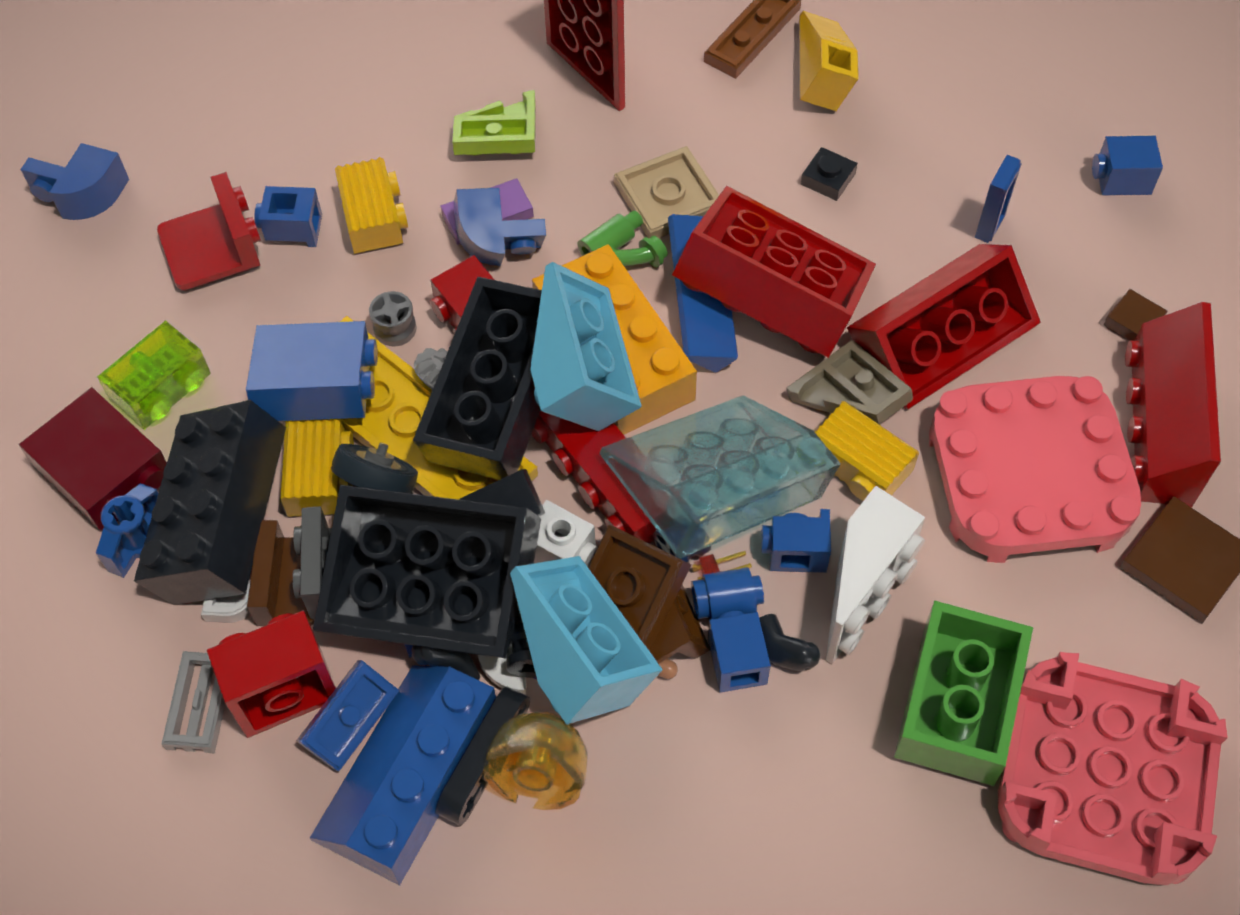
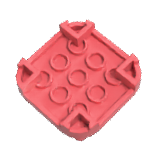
(1034, 466)
(1112, 771)

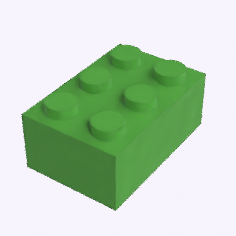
(964, 693)

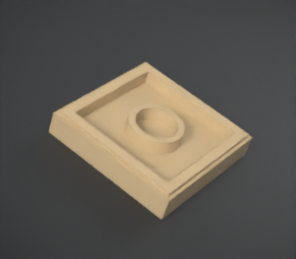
(666, 187)

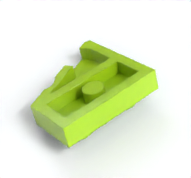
(497, 128)

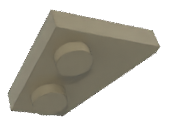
(853, 378)

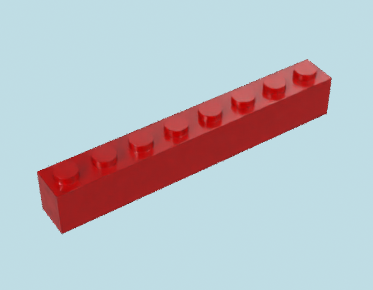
(573, 445)

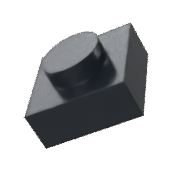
(829, 173)

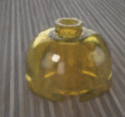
(537, 759)

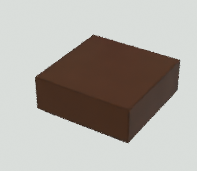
(1132, 313)

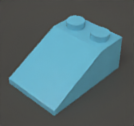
(580, 353)
(580, 640)

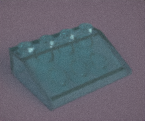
(721, 471)

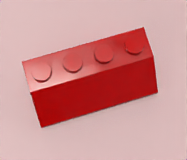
(950, 320)
(1174, 405)

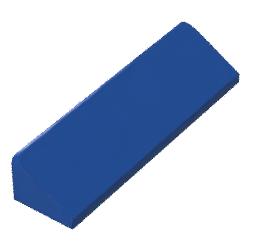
(704, 321)

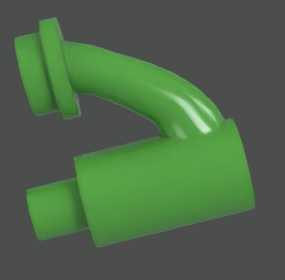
(620, 231)

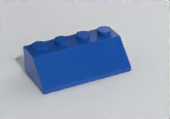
(402, 770)

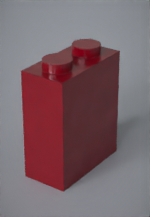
(93, 455)

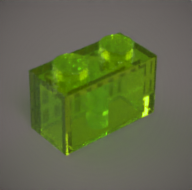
(154, 375)

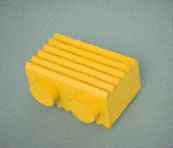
(369, 205)
(866, 452)
(308, 464)

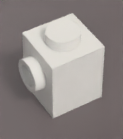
(564, 536)

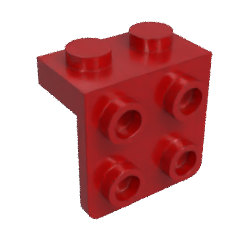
(211, 240)

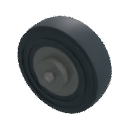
(373, 468)

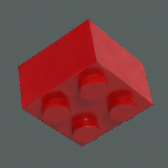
(272, 673)

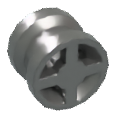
(398, 309)

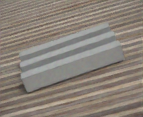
(192, 740)

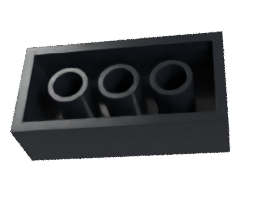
(485, 390)
(211, 504)

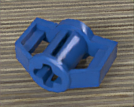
(123, 542)

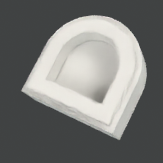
(226, 609)

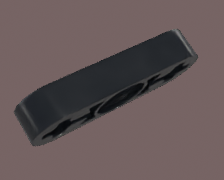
(468, 778)

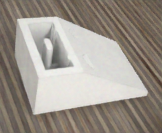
(874, 554)

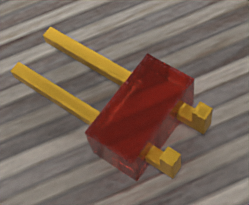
(709, 565)

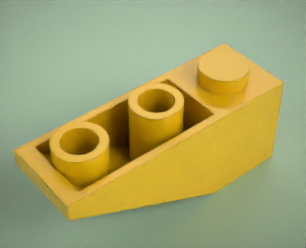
(826, 61)

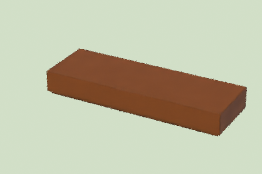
(749, 34)

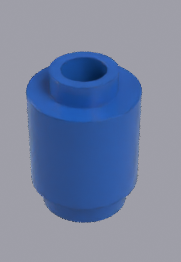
(726, 592)

